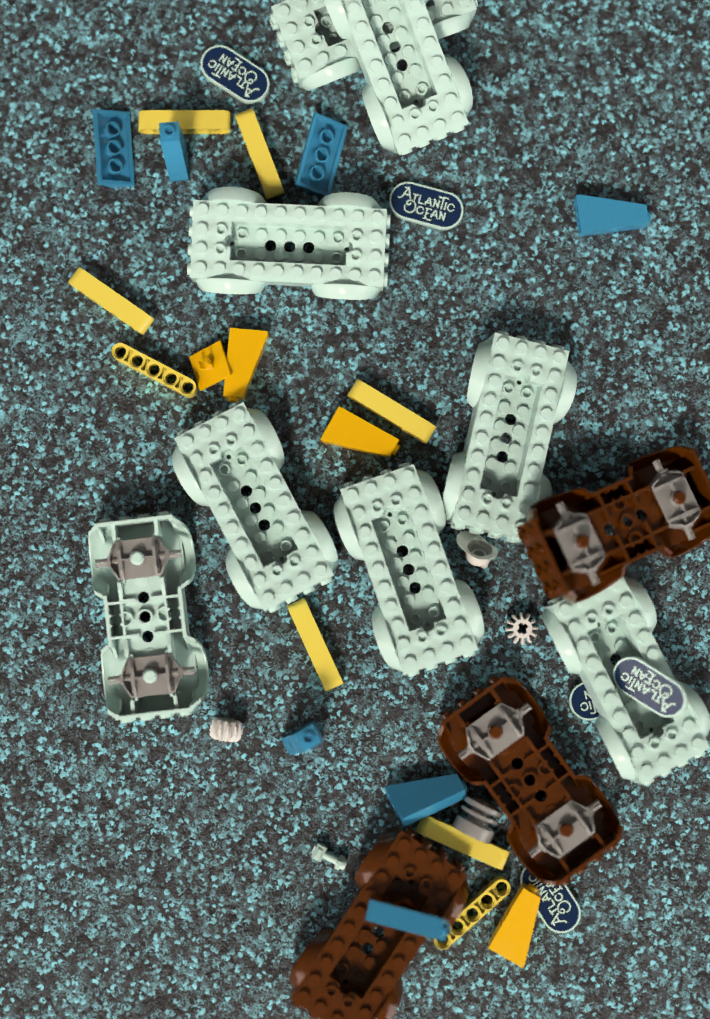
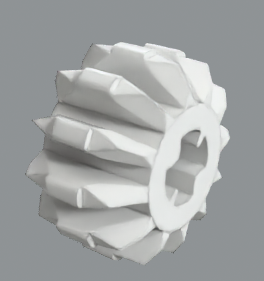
(514, 627)
(226, 729)

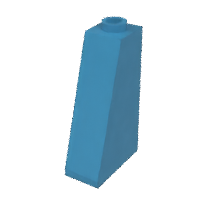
(174, 151)
(606, 215)
(303, 738)
(424, 797)
(407, 920)

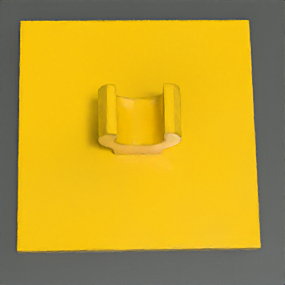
(210, 365)

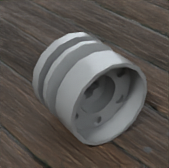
(477, 819)

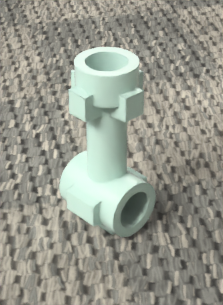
(320, 852)

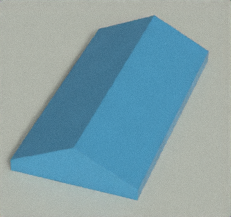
(113, 148)
(321, 155)

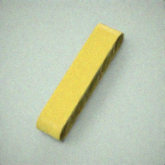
(189, 120)
(259, 153)
(111, 300)
(146, 366)
(391, 411)
(315, 644)
(447, 835)
(482, 909)

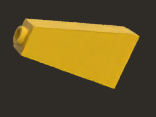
(243, 357)
(357, 434)
(516, 926)

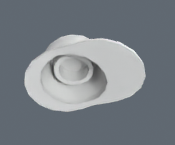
(477, 549)

